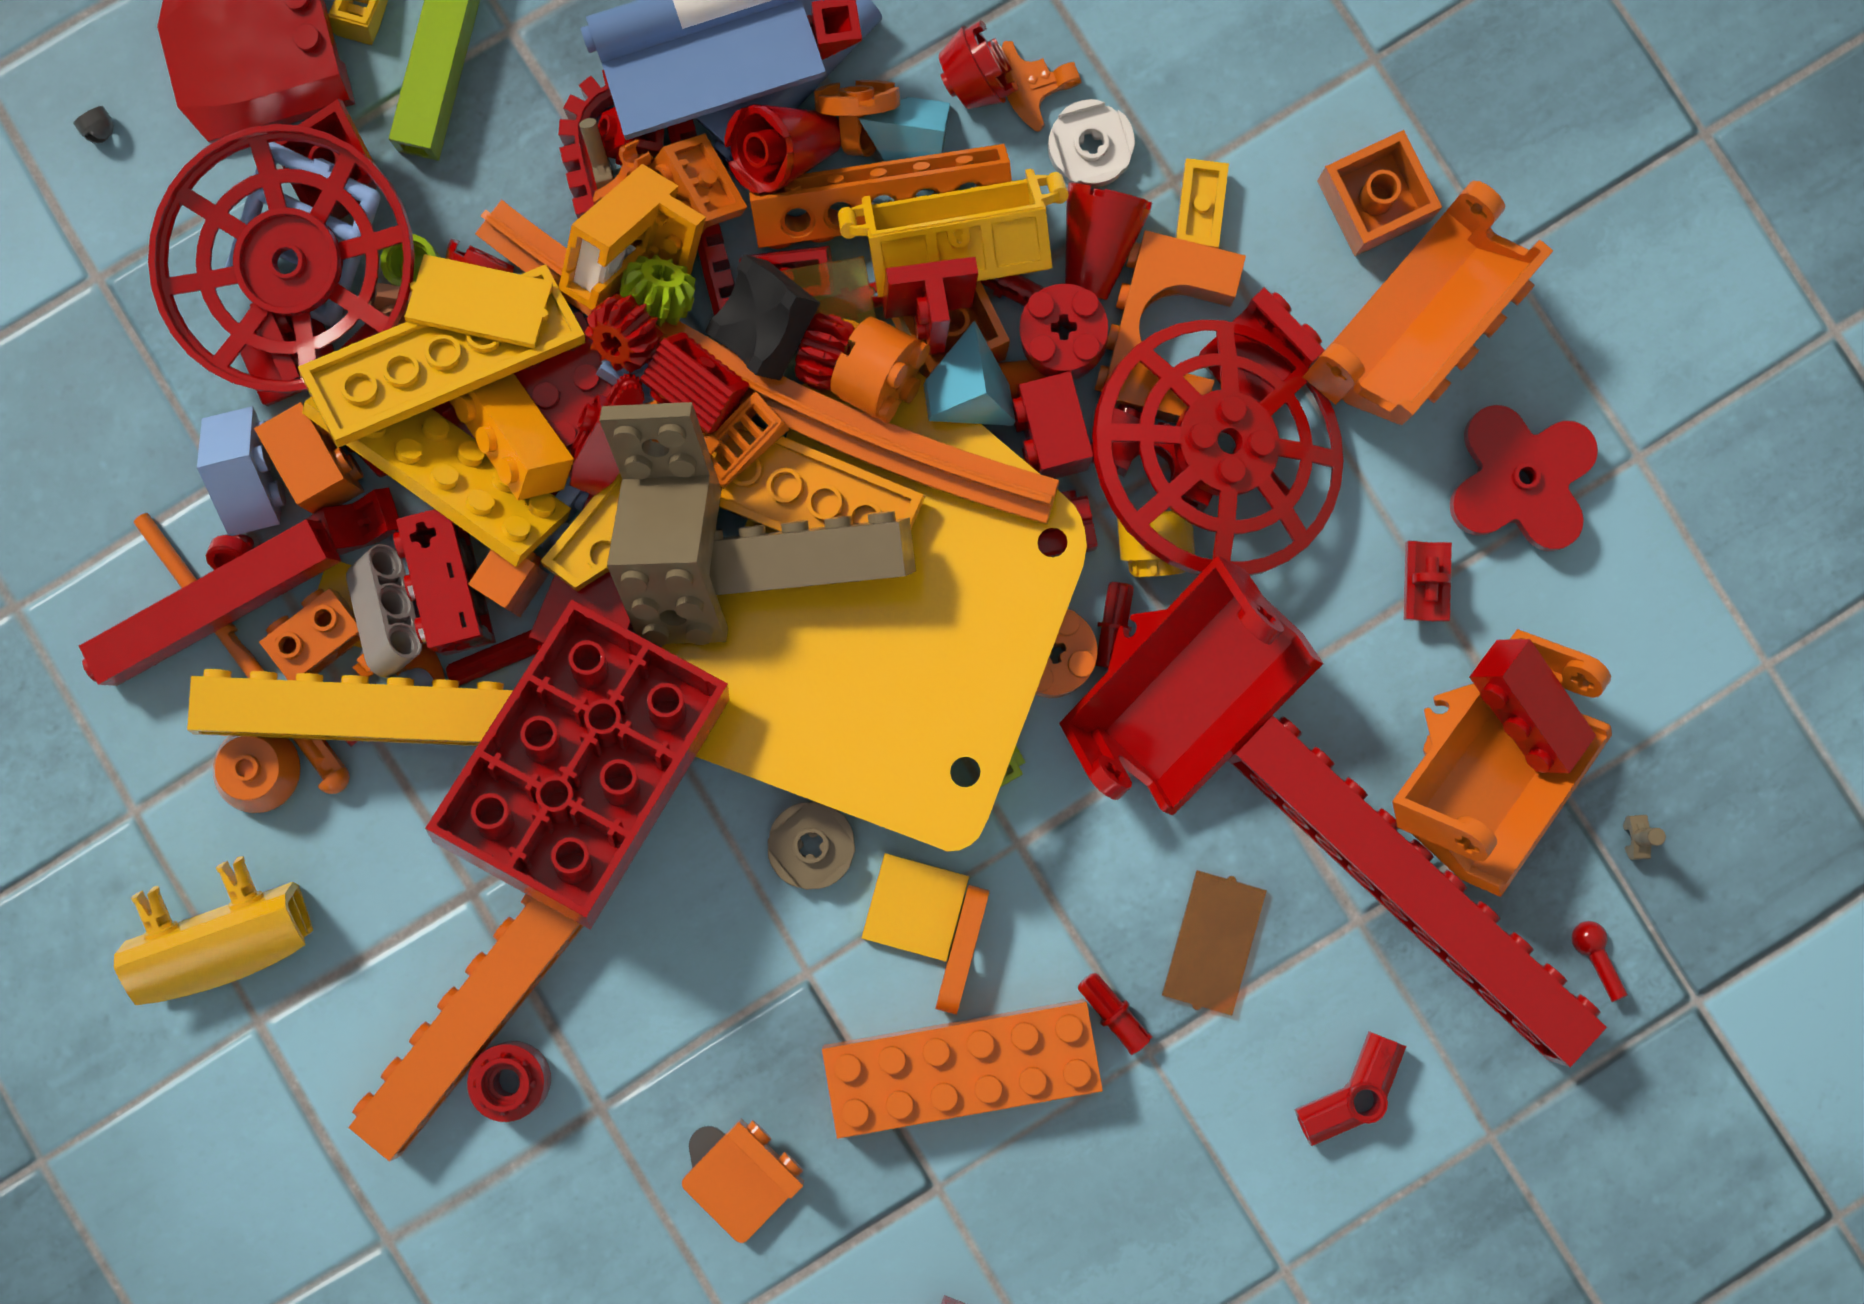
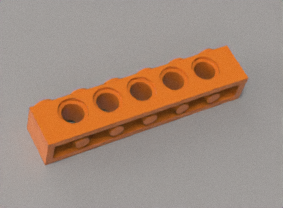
(895, 178)

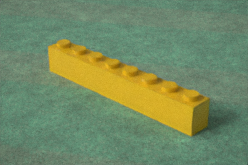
(342, 710)

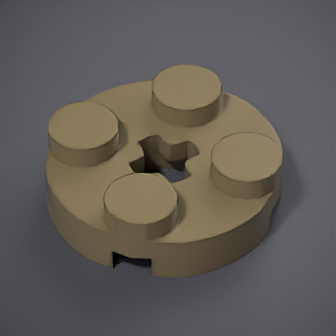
(786, 842)

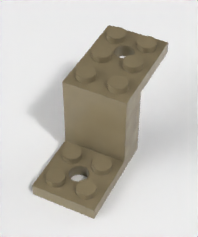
(664, 523)

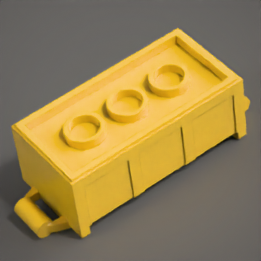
(995, 223)

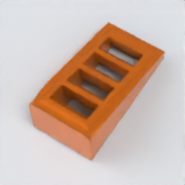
(764, 440)

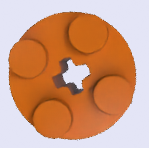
(879, 369)
(1075, 661)

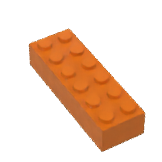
(961, 1068)

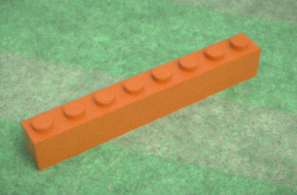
(463, 1028)

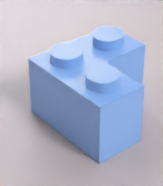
(237, 472)

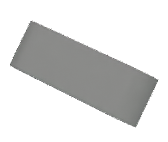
(383, 611)

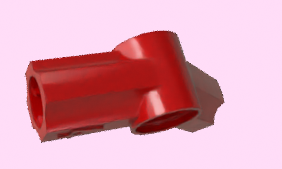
(1336, 1111)

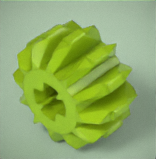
(662, 286)

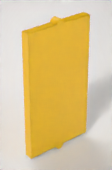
(479, 301)

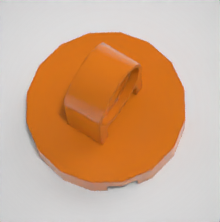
(853, 103)

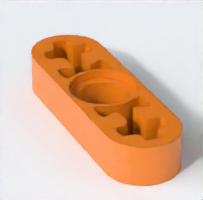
(962, 949)

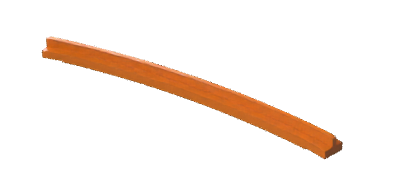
(813, 413)

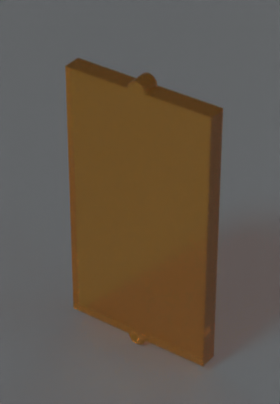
(1214, 942)

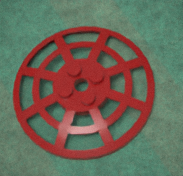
(264, 241)
(1200, 454)

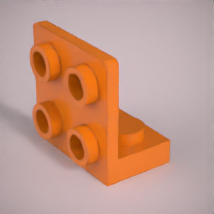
(701, 179)

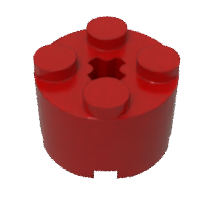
(1057, 307)

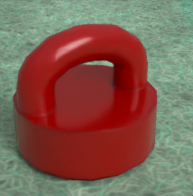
(226, 548)

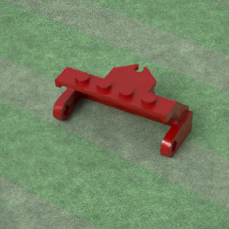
(1188, 688)

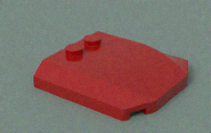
(251, 62)

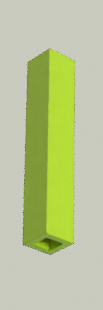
(432, 77)

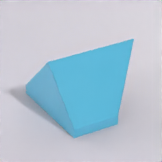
(909, 130)
(969, 385)

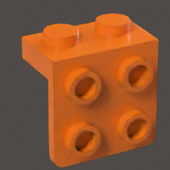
(743, 1180)

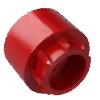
(487, 1092)

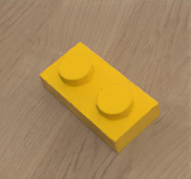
(1202, 202)

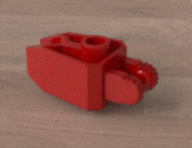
(593, 459)

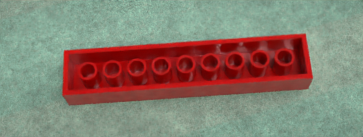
(1418, 893)

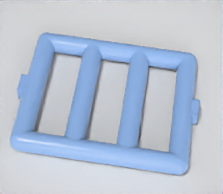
(369, 201)

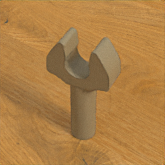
(600, 162)
(1642, 837)

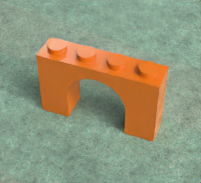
(1164, 269)

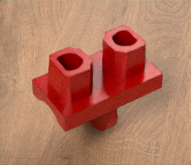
(1427, 581)

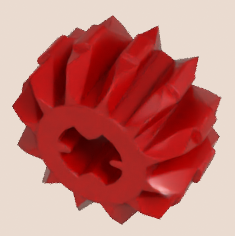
(623, 332)
(821, 348)

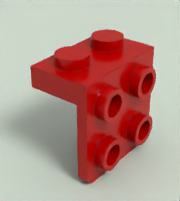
(1271, 316)

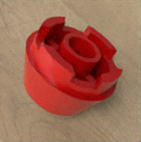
(976, 68)

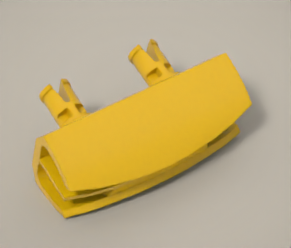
(214, 946)

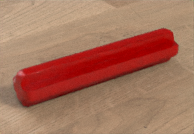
(492, 658)

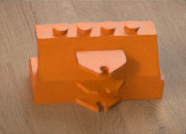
(1429, 312)
(1473, 790)

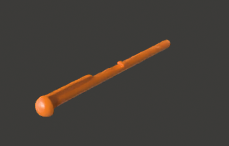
(318, 752)

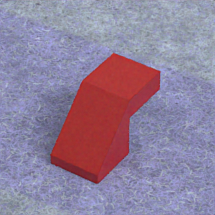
(834, 25)
(361, 522)

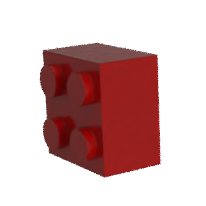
(1052, 426)

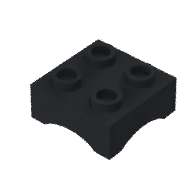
(763, 317)

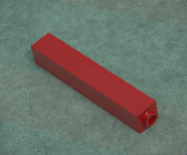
(209, 603)

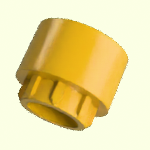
(1144, 563)

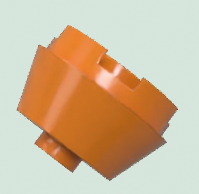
(256, 772)

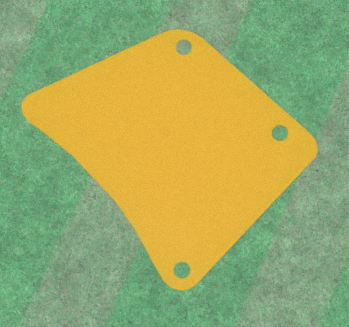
(889, 681)

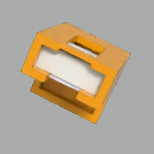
(627, 223)

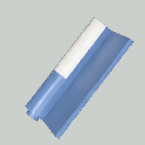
(699, 56)

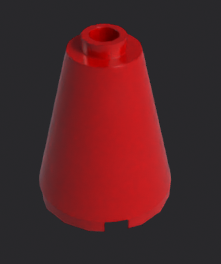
(778, 144)
(1100, 235)

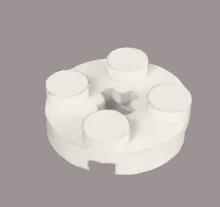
(1102, 123)

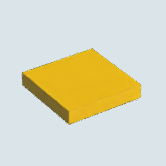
(915, 907)

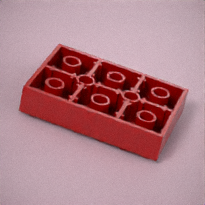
(579, 763)

